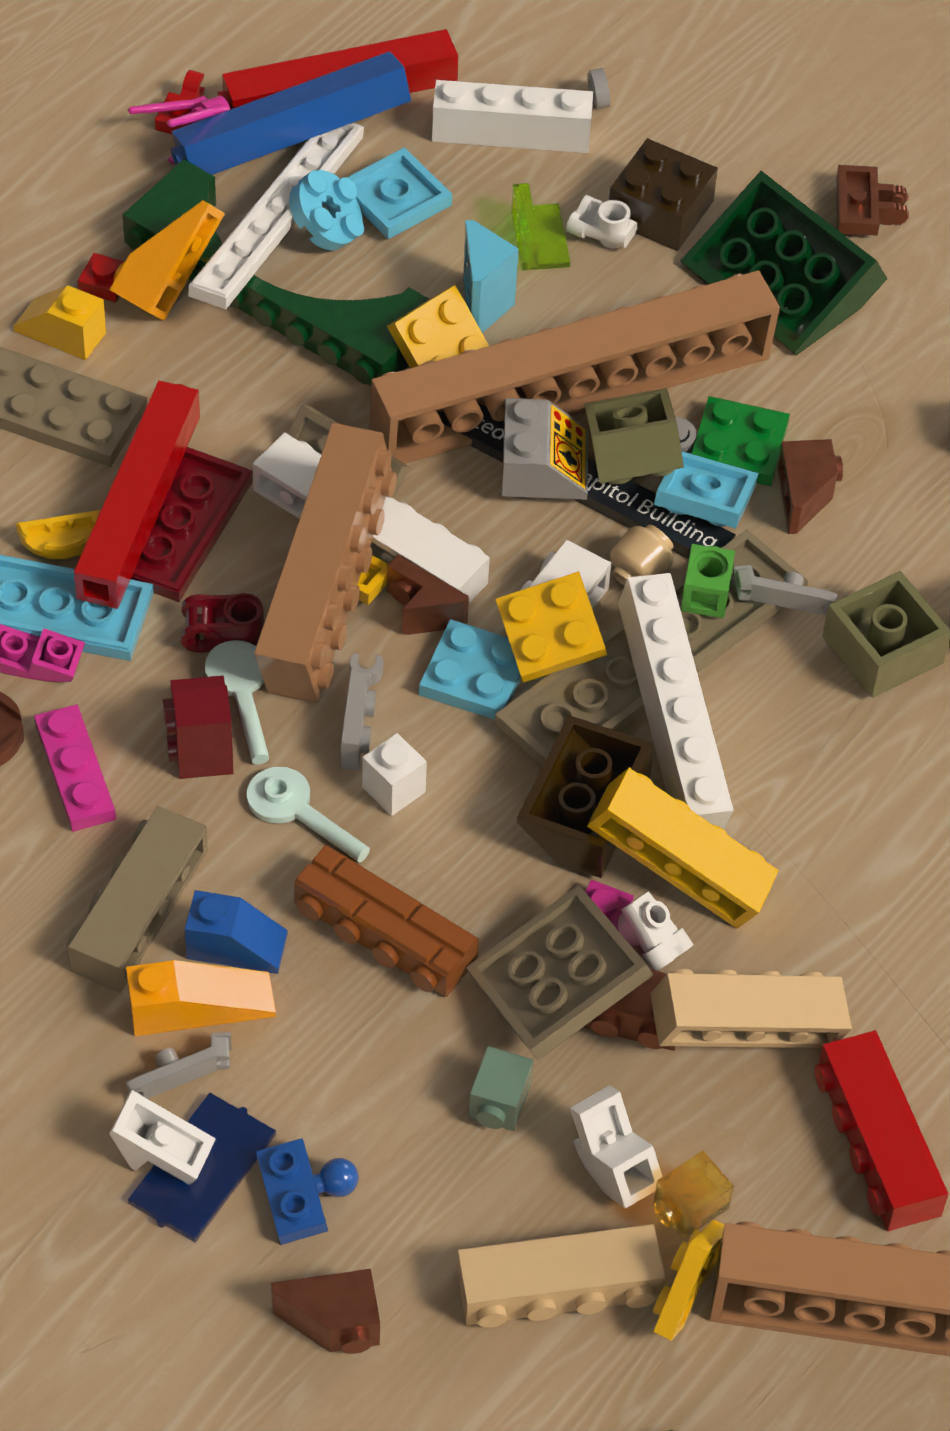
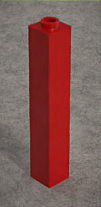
(424, 58)
(137, 495)

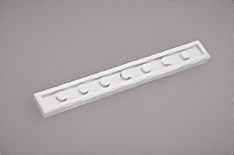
(269, 219)

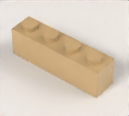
(749, 1009)
(560, 1275)

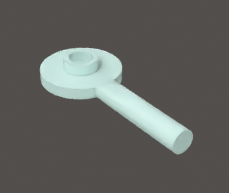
(243, 677)
(284, 795)

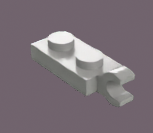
(359, 704)

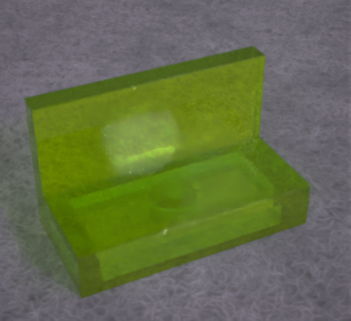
(538, 232)

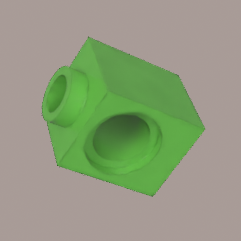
(707, 580)

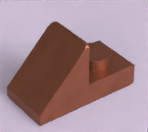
(426, 598)

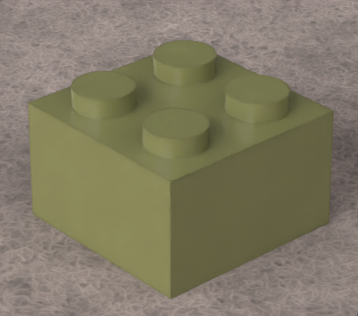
(634, 436)
(886, 634)

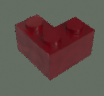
(199, 727)

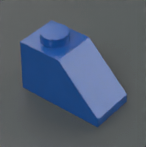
(233, 933)

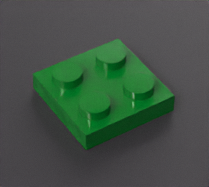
(742, 436)

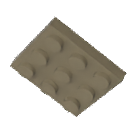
(559, 972)

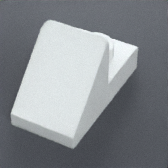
(158, 1136)

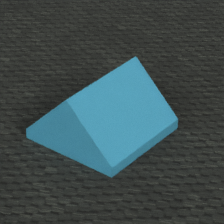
(488, 274)

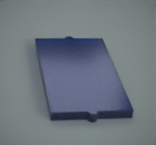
(193, 1206)

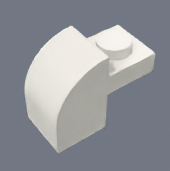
(611, 1151)

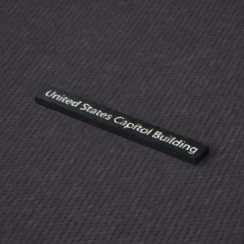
(622, 502)

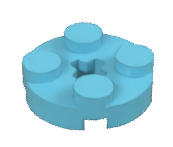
(329, 227)

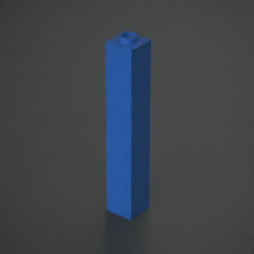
(293, 115)

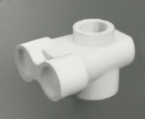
(603, 221)
(649, 925)

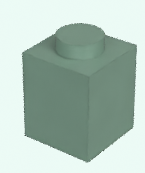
(500, 1089)

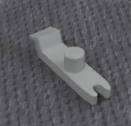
(784, 594)
(176, 1071)

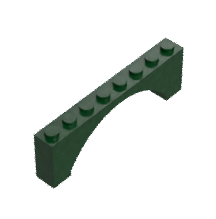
(339, 331)

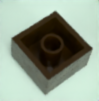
(665, 192)

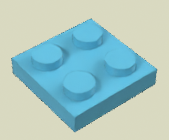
(399, 193)
(707, 490)
(471, 670)

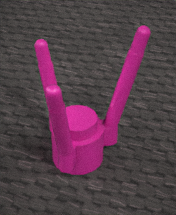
(200, 109)

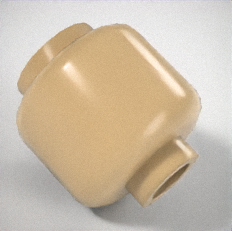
(641, 553)

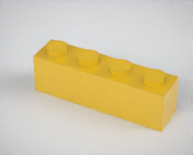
(683, 848)

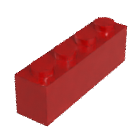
(881, 1131)

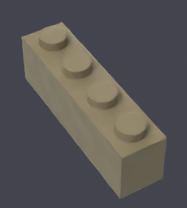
(137, 898)

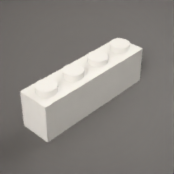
(512, 116)

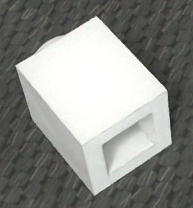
(394, 774)

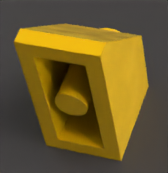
(65, 321)

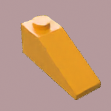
(162, 265)
(195, 995)

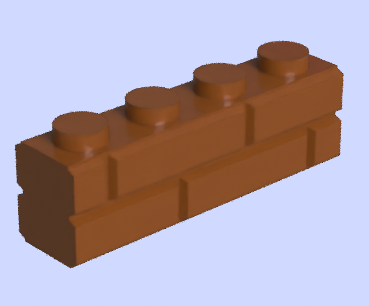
(385, 921)

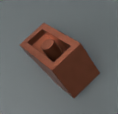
(807, 479)
(331, 1309)

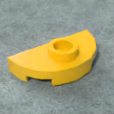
(57, 536)

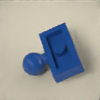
(295, 1189)

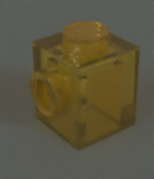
(692, 1195)

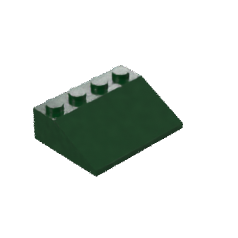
(803, 259)

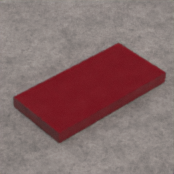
(191, 521)

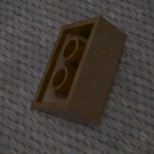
(570, 788)

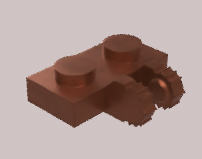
(866, 202)

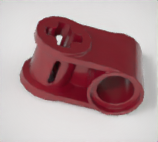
(221, 620)

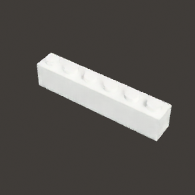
(285, 478)
(674, 697)

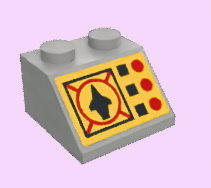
(543, 451)

